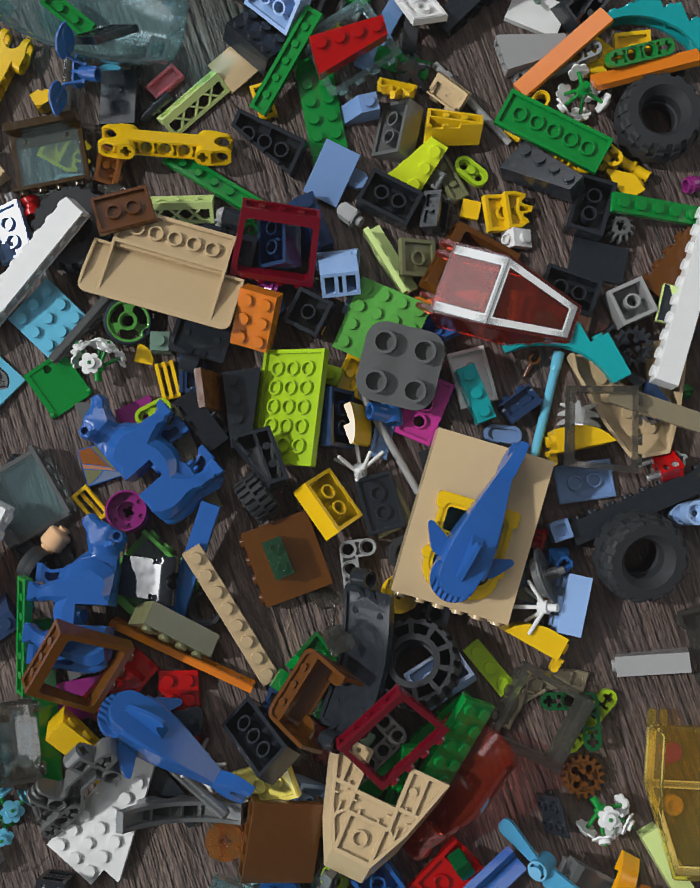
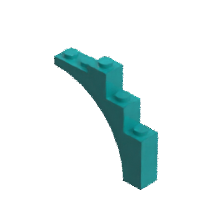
(667, 19)
(600, 351)

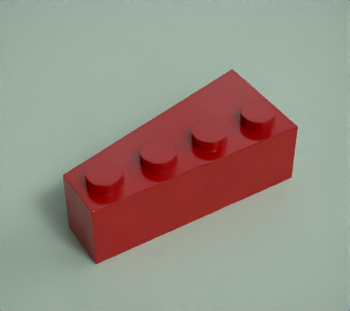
(345, 44)

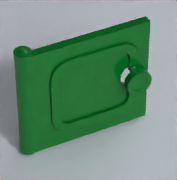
(57, 385)

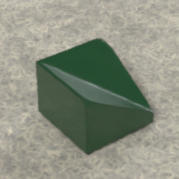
(461, 864)

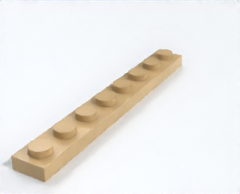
(230, 614)

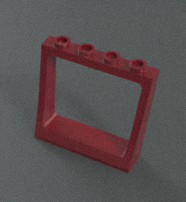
(280, 214)
(372, 717)

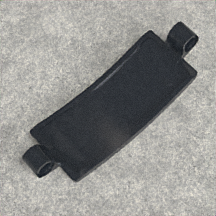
(202, 341)
(370, 621)

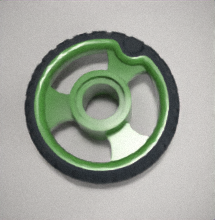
(113, 329)

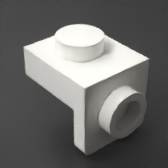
(517, 238)

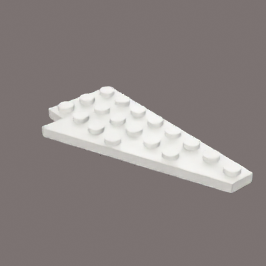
(92, 840)

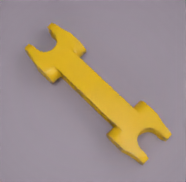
(13, 60)
(131, 142)

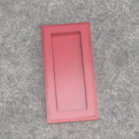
(165, 81)

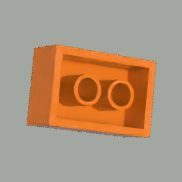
(256, 317)

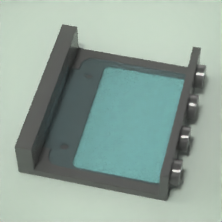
(34, 493)

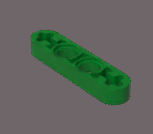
(639, 50)

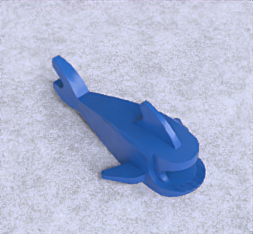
(470, 548)
(154, 734)

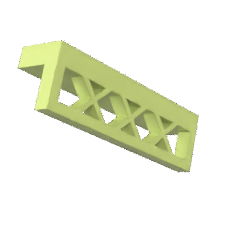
(189, 98)
(185, 202)
(388, 259)

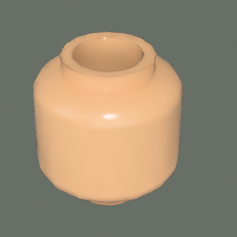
(55, 539)

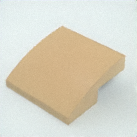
(233, 69)

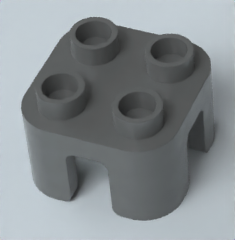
(400, 365)

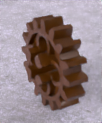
(571, 776)

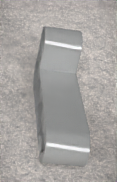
(353, 558)
(386, 739)

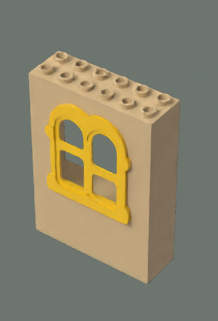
(454, 477)

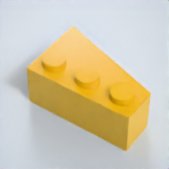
(453, 127)
(67, 730)

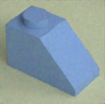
(360, 109)

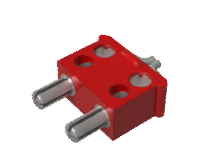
(666, 466)

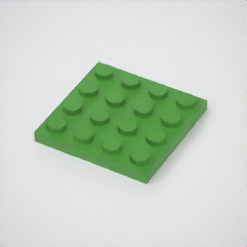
(372, 306)

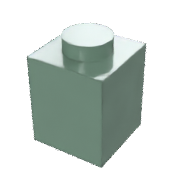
(159, 343)

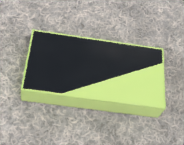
(663, 305)

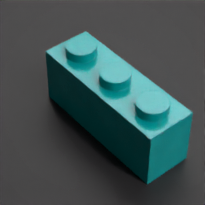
(474, 394)

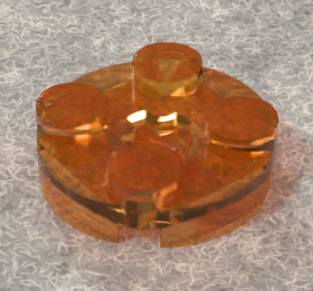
(217, 849)

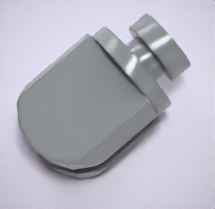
(350, 214)

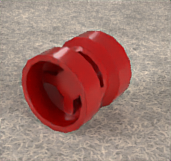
(30, 203)

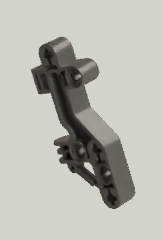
(66, 797)

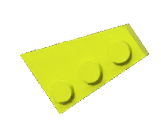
(420, 164)

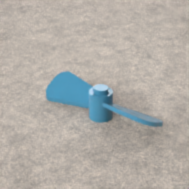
(541, 865)

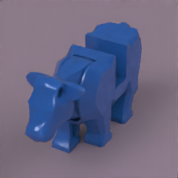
(148, 445)
(85, 582)

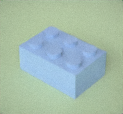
(573, 600)

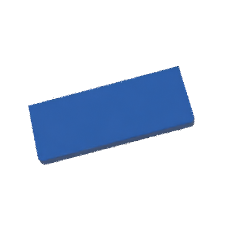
(500, 872)

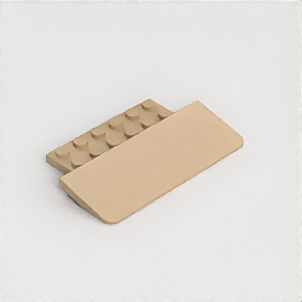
(166, 270)

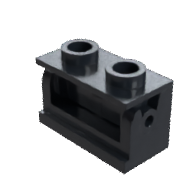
(434, 212)

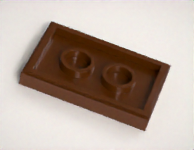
(123, 210)
(210, 390)

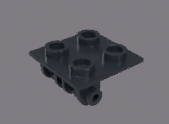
(552, 814)

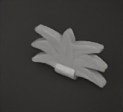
(582, 414)

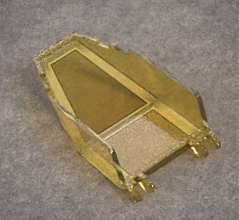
(674, 791)

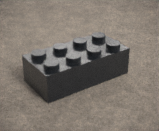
(260, 741)

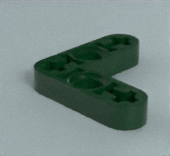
(597, 715)

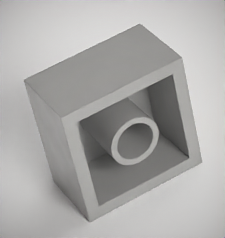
(629, 303)

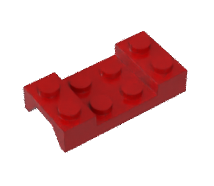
(135, 676)
(182, 685)
(440, 872)

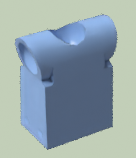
(339, 272)
(685, 513)

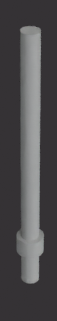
(478, 110)
(393, 449)

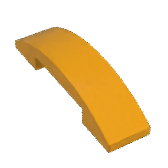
(628, 871)

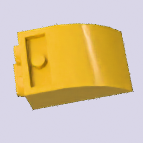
(585, 437)
(541, 639)

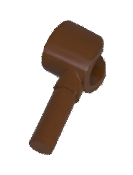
(531, 363)

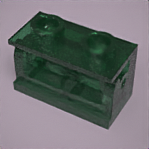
(278, 557)

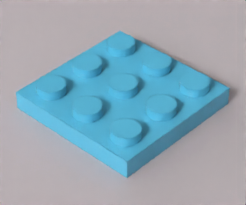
(47, 317)

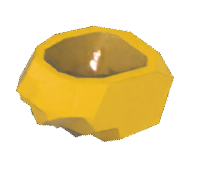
(41, 100)

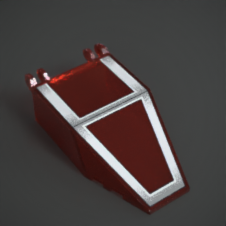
(498, 299)

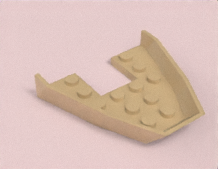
(656, 437)
(365, 830)

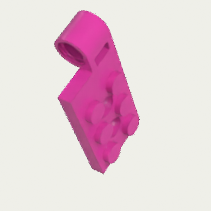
(431, 416)

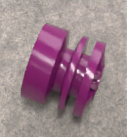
(119, 504)

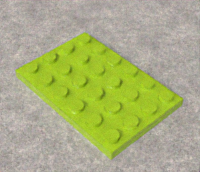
(293, 401)

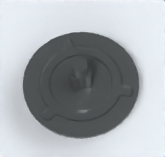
(544, 576)

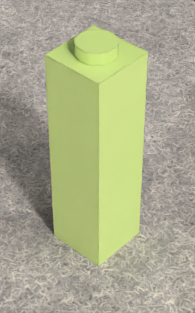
(652, 842)

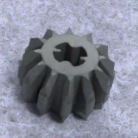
(626, 228)

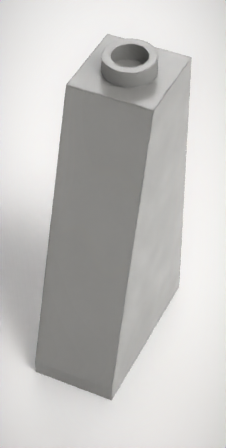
(523, 50)
(652, 662)

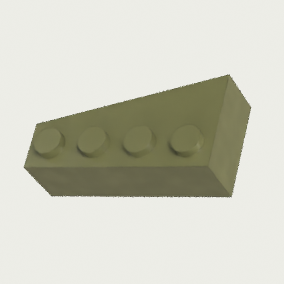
(174, 628)

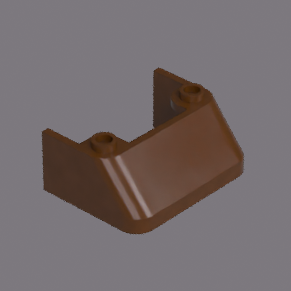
(302, 693)

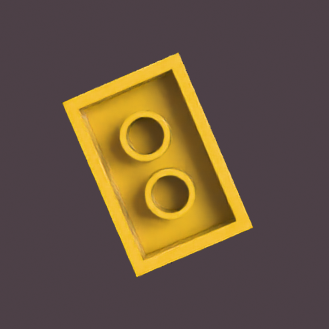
(327, 503)

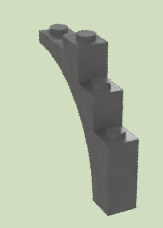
(179, 809)

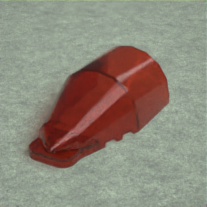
(469, 793)

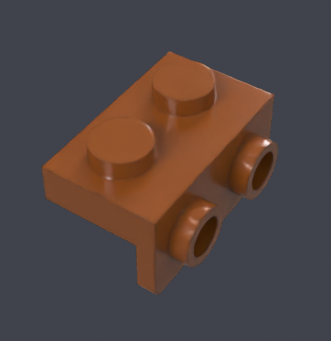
(108, 169)

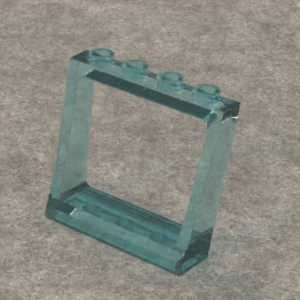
(337, 19)

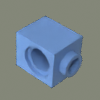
(559, 530)

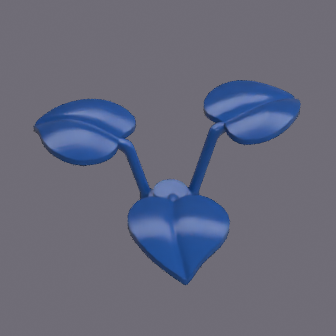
(80, 70)

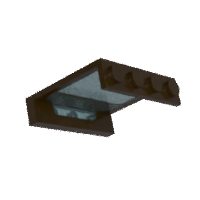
(48, 153)

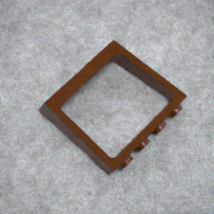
(460, 230)
(50, 650)

